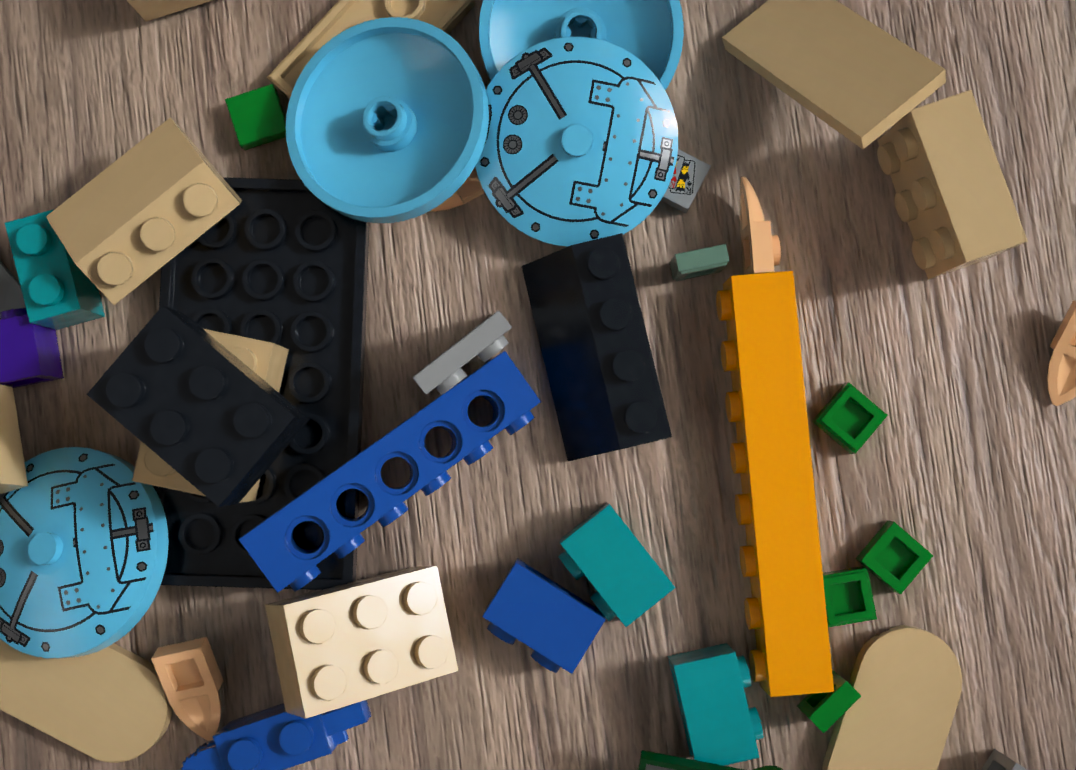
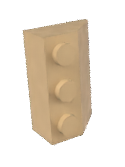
(142, 211)

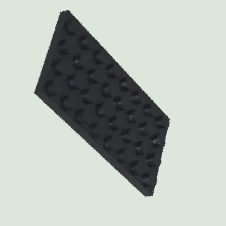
(295, 278)

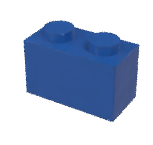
(543, 617)

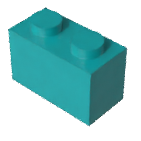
(50, 281)
(615, 564)
(715, 706)

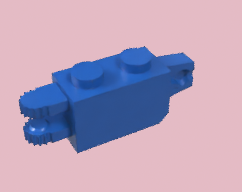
(276, 739)

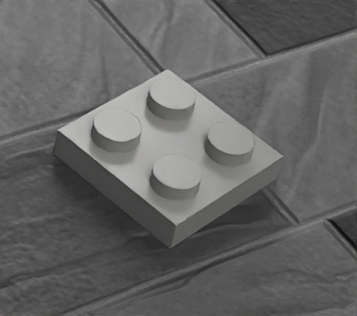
(482, 341)

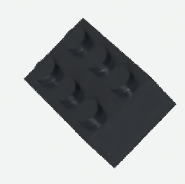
(198, 407)

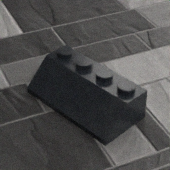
(596, 348)

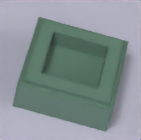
(699, 262)

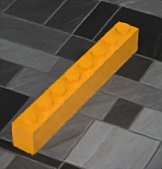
(775, 484)

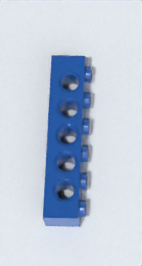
(272, 540)

